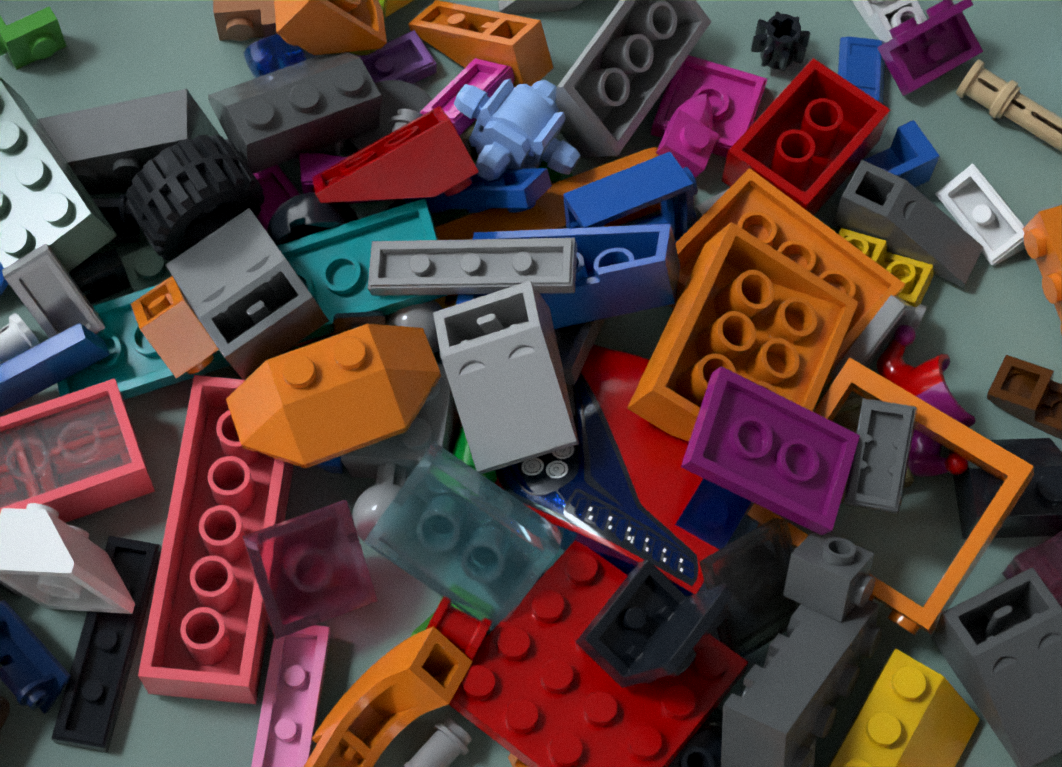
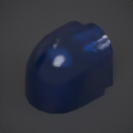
(271, 55)

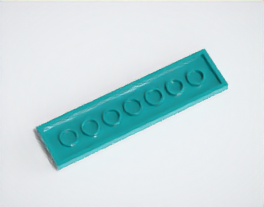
(330, 265)

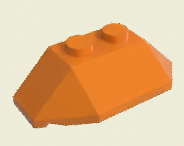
(335, 394)

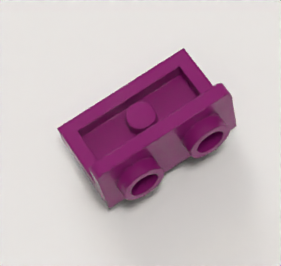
(930, 48)

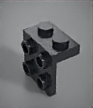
(651, 627)

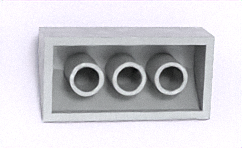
(626, 71)

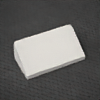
(983, 215)

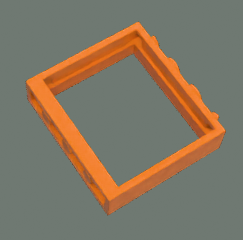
(959, 439)

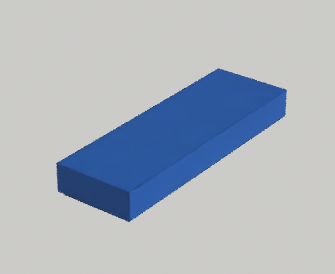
(49, 364)

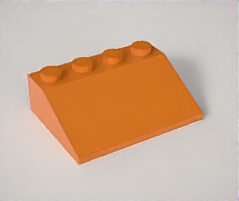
(800, 236)
(750, 315)

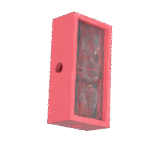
(72, 454)

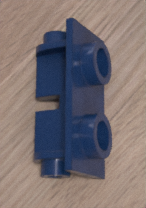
(27, 664)

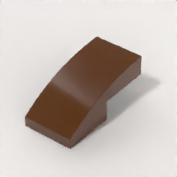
(1028, 394)

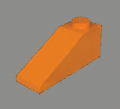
(487, 35)

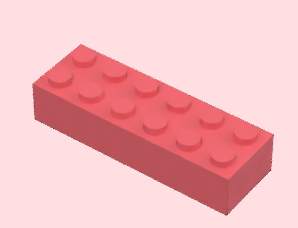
(206, 605)

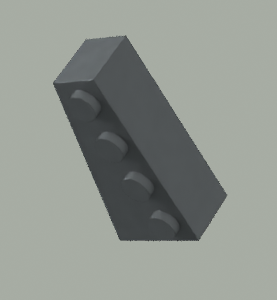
(117, 139)
(797, 688)

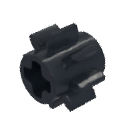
(780, 41)

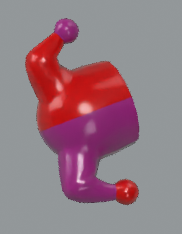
(929, 385)

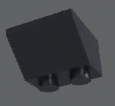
(1038, 508)

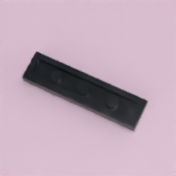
(107, 653)

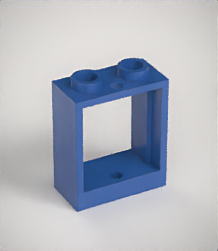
(633, 190)

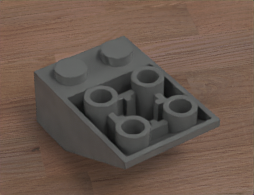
(246, 294)
(1010, 663)

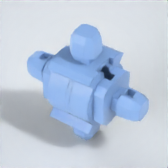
(516, 128)

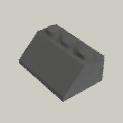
(298, 109)

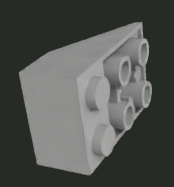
(506, 376)

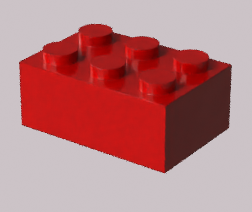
(809, 137)

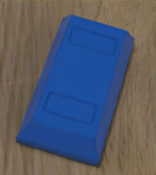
(862, 64)

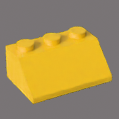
(907, 720)

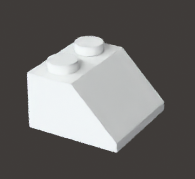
(58, 563)

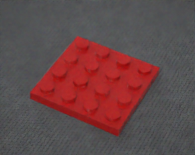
(558, 706)

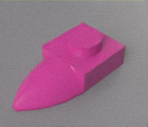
(690, 134)

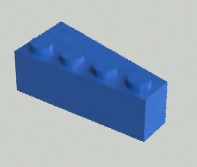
(616, 271)

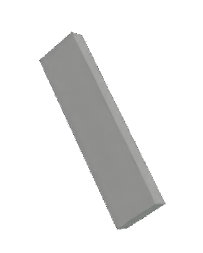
(471, 266)

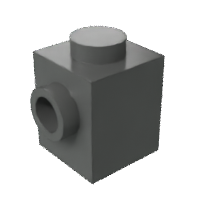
(830, 575)

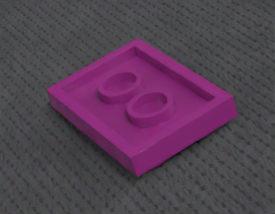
(771, 451)

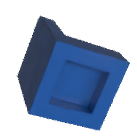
(909, 155)

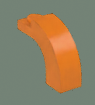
(389, 696)

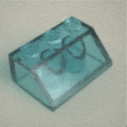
(465, 537)

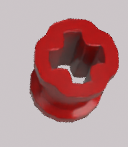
(459, 627)

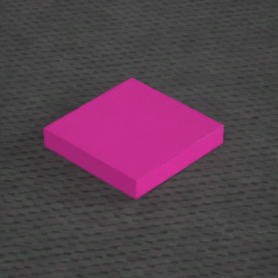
(731, 93)

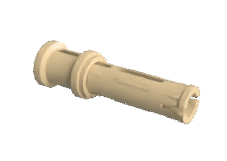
(1005, 100)

